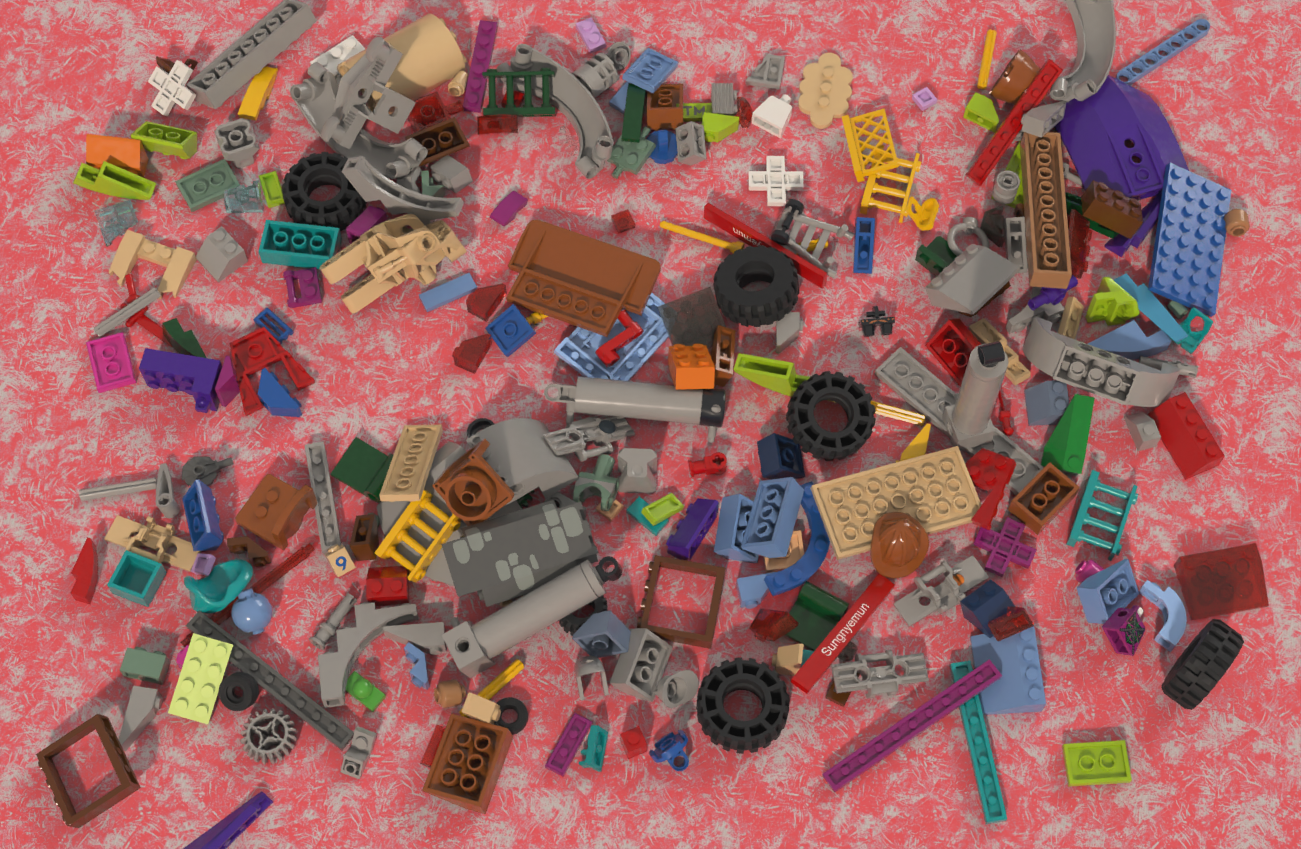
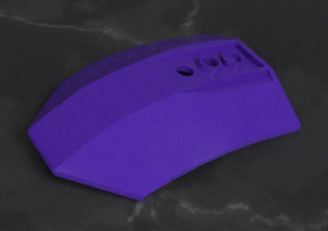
(1096, 137)

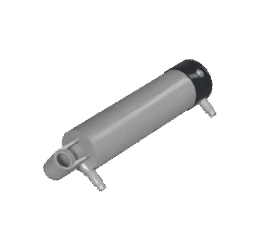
(642, 401)

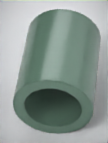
(1177, 309)

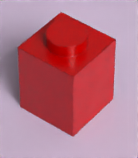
(633, 742)

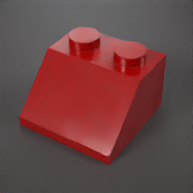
(387, 585)

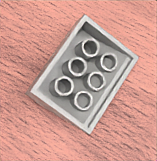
(970, 280)

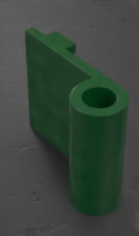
(363, 469)
(816, 614)

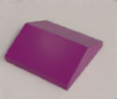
(227, 384)

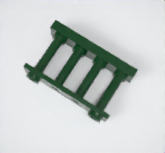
(528, 109)

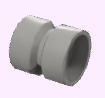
(1006, 187)

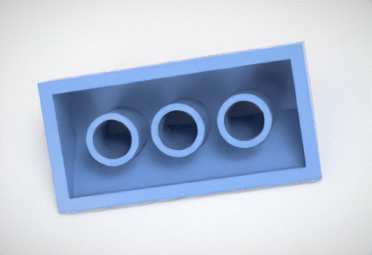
(773, 517)

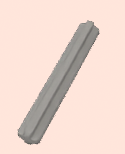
(127, 312)
(117, 489)

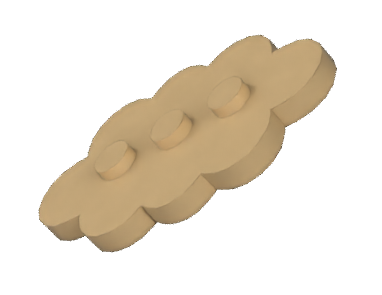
(825, 90)

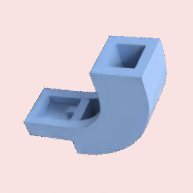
(1172, 610)

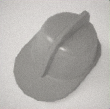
(677, 688)

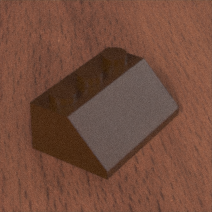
(441, 140)

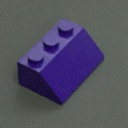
(692, 529)

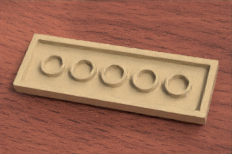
(411, 463)

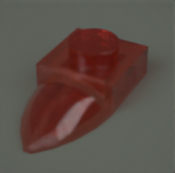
(744, 112)

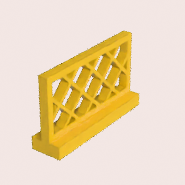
(854, 144)

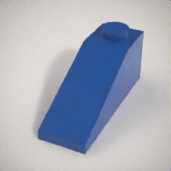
(863, 245)

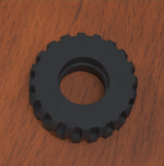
(311, 174)
(760, 306)
(842, 391)
(1202, 664)
(742, 676)

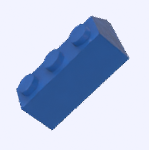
(202, 517)

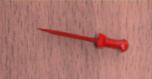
(1004, 417)

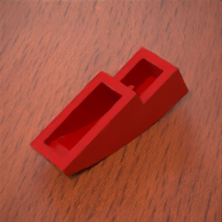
(85, 573)

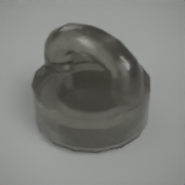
(850, 651)

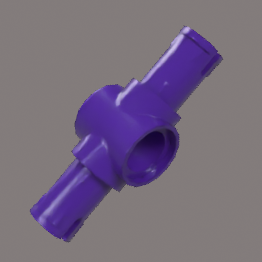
(1051, 295)

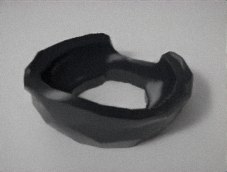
(477, 425)

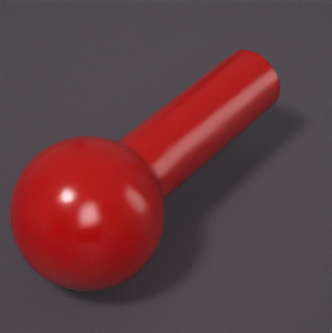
(131, 288)

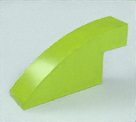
(114, 181)
(769, 373)

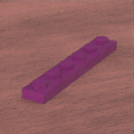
(480, 63)

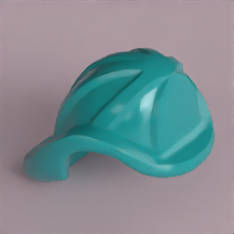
(220, 587)

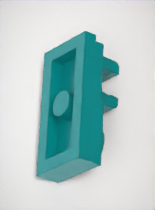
(596, 748)

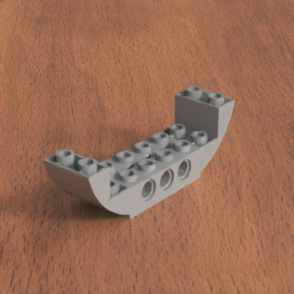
(1097, 369)

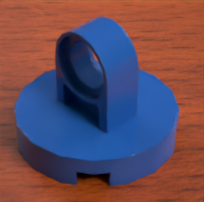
(665, 146)
(669, 748)

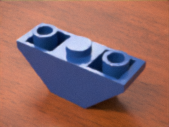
(277, 397)

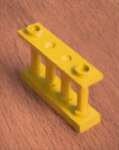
(873, 187)
(400, 533)

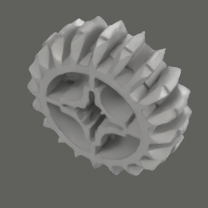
(282, 744)

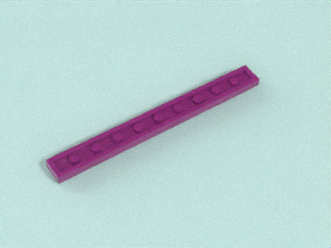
(911, 725)

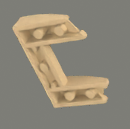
(135, 246)

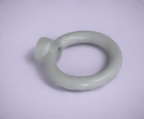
(969, 226)

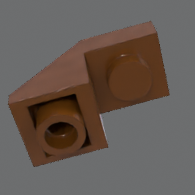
(256, 554)

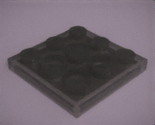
(692, 318)

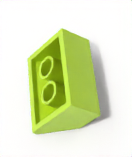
(167, 139)

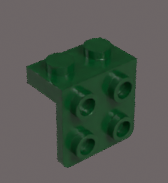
(935, 256)

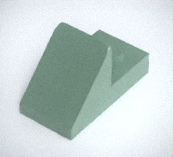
(429, 188)

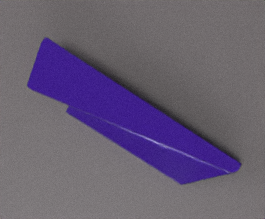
(1150, 215)
(233, 825)

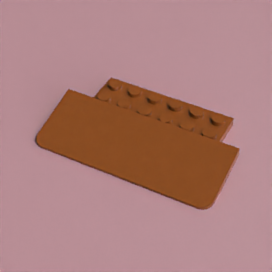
(579, 277)

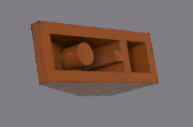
(723, 355)

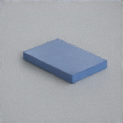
(650, 70)

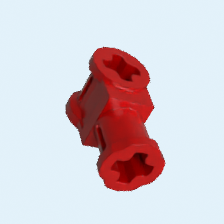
(709, 465)

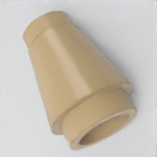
(457, 84)

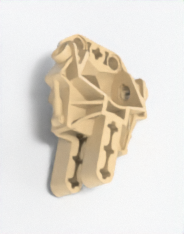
(393, 256)

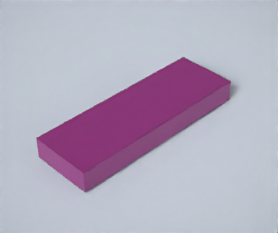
(568, 744)

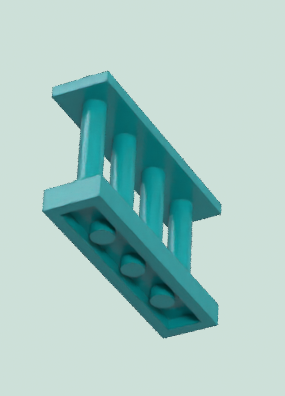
(1083, 517)

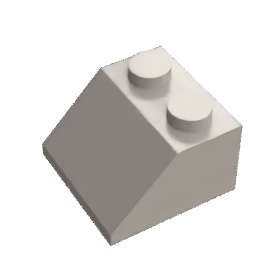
(221, 254)

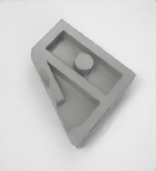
(768, 73)

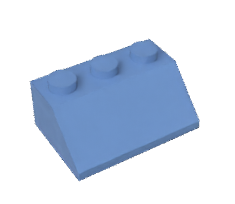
(731, 528)

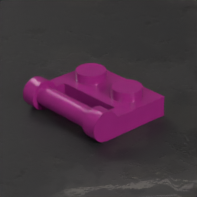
(308, 285)

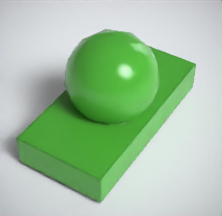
(364, 691)

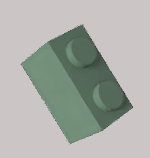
(145, 665)

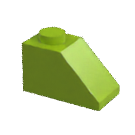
(982, 112)
(718, 126)

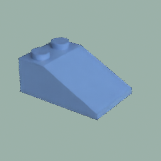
(1107, 591)

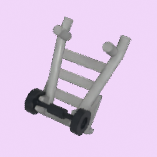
(793, 211)

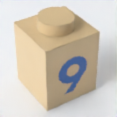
(339, 560)

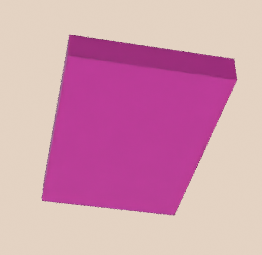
(111, 362)

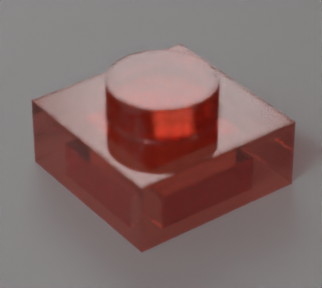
(623, 221)

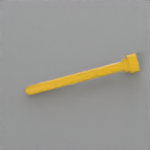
(703, 237)

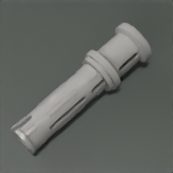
(328, 628)

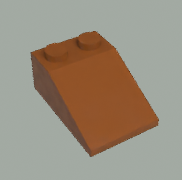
(662, 107)

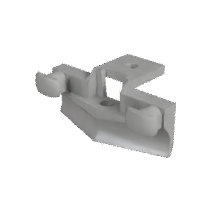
(351, 110)

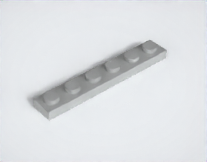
(322, 488)

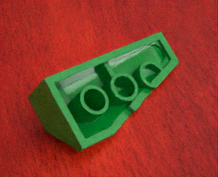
(1069, 439)

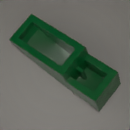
(182, 341)

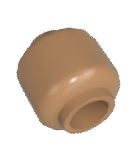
(1236, 222)
(449, 693)

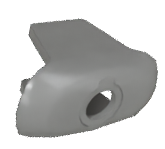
(582, 668)

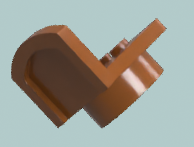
(473, 487)
(276, 510)

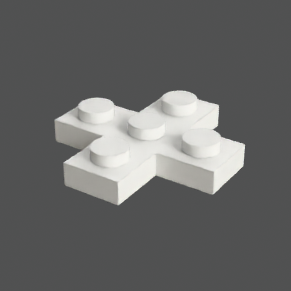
(172, 88)
(775, 181)

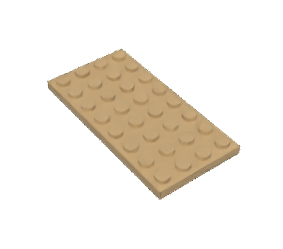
(927, 487)

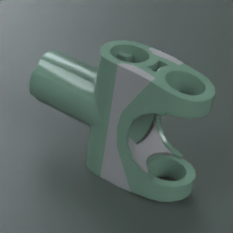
(598, 483)

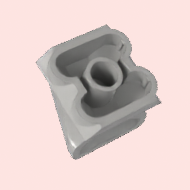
(237, 142)
(637, 470)

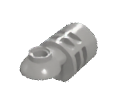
(600, 70)

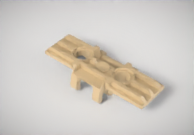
(152, 537)

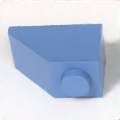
(752, 590)

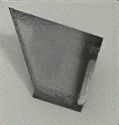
(993, 224)

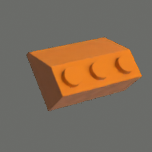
(121, 152)

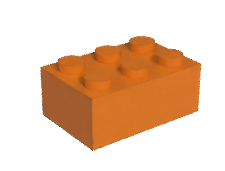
(691, 367)

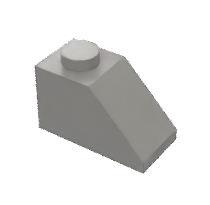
(788, 330)
(1143, 430)

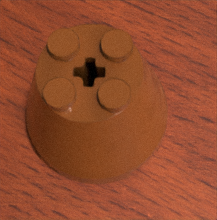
(1015, 78)

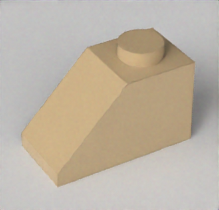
(788, 659)
(481, 709)

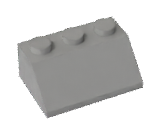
(642, 666)

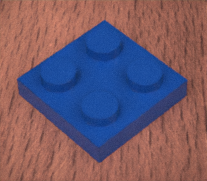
(510, 330)

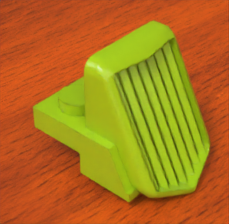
(1111, 304)

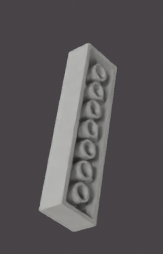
(251, 53)

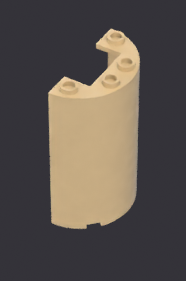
(427, 59)

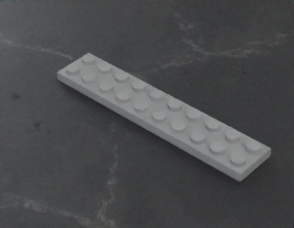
(931, 397)

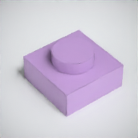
(924, 98)
(203, 564)

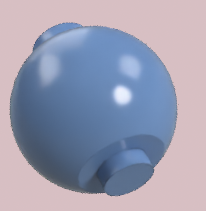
(251, 612)

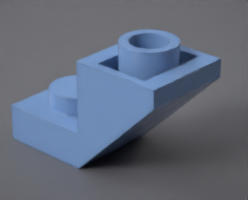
(419, 672)

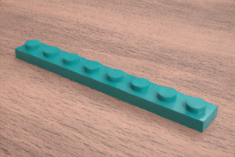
(980, 751)

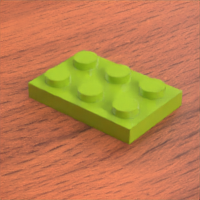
(1096, 763)

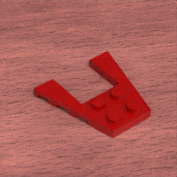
(257, 352)
(991, 473)

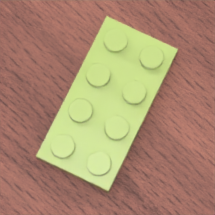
(200, 678)

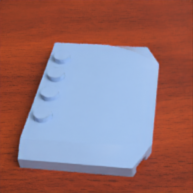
(580, 347)

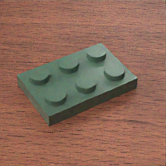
(207, 185)

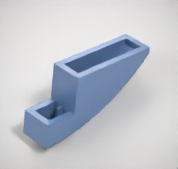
(1131, 342)

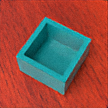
(136, 578)

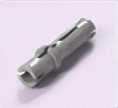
(1188, 370)

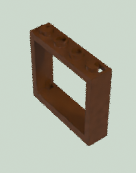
(675, 635)
(117, 756)

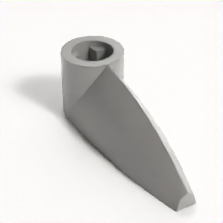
(165, 493)

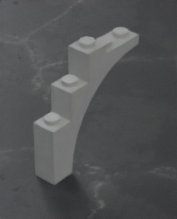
(396, 198)
(351, 641)

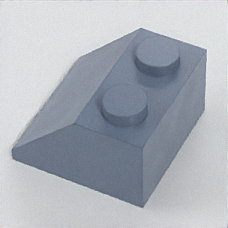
(1046, 402)
(603, 635)

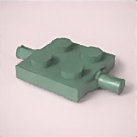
(631, 155)

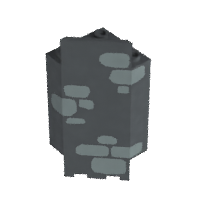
(519, 551)

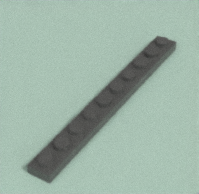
(275, 683)

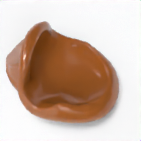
(898, 545)

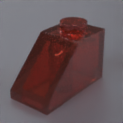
(497, 124)
(486, 300)
(472, 352)
(772, 624)

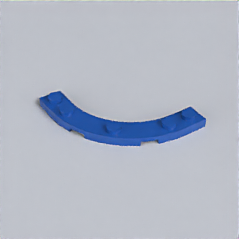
(814, 555)

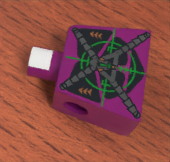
(1125, 629)

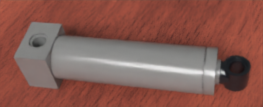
(969, 419)
(478, 643)

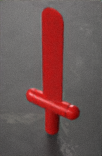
(147, 323)

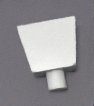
(773, 115)

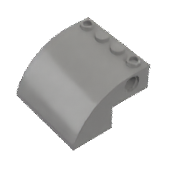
(524, 457)

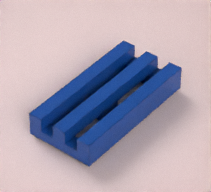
(283, 336)

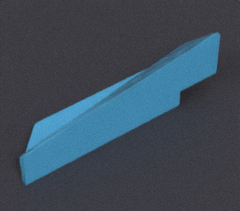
(1152, 308)

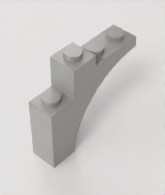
(1047, 311)

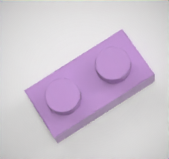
(590, 35)

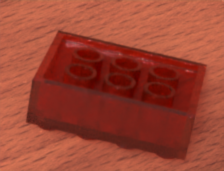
(1222, 581)

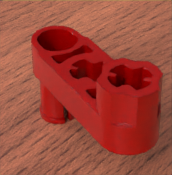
(607, 351)

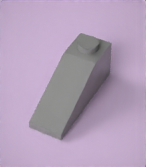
(1043, 118)
(1016, 242)
(424, 636)
(140, 712)

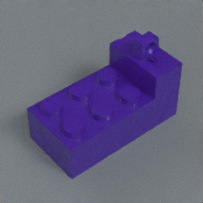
(183, 373)

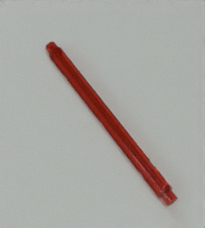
(261, 585)

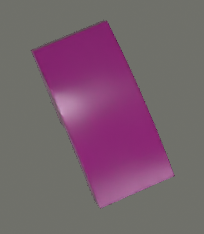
(508, 207)

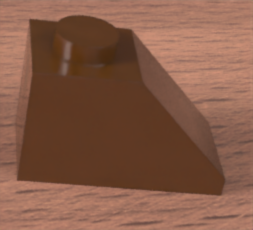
(365, 537)

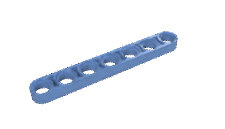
(1168, 48)

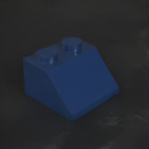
(780, 457)
(985, 605)

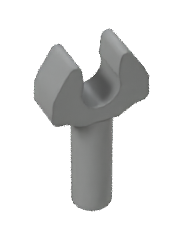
(1067, 174)

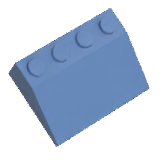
(1019, 664)

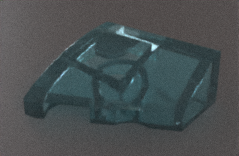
(244, 199)
(116, 220)

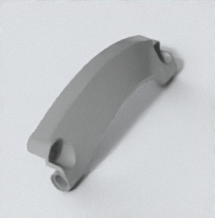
(1096, 48)
(573, 101)
(316, 102)

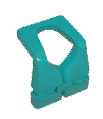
(1194, 338)

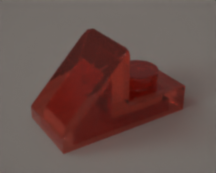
(1011, 623)

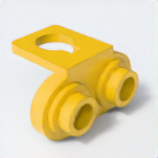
(925, 214)

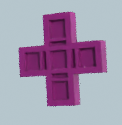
(1005, 547)

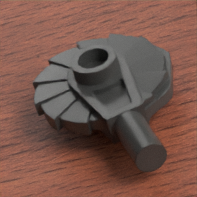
(203, 469)

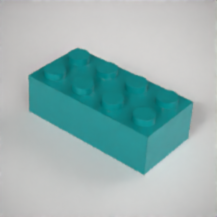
(298, 244)

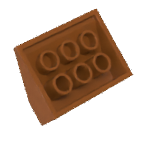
(468, 763)

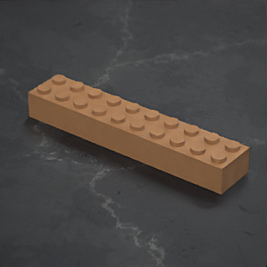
(1045, 211)

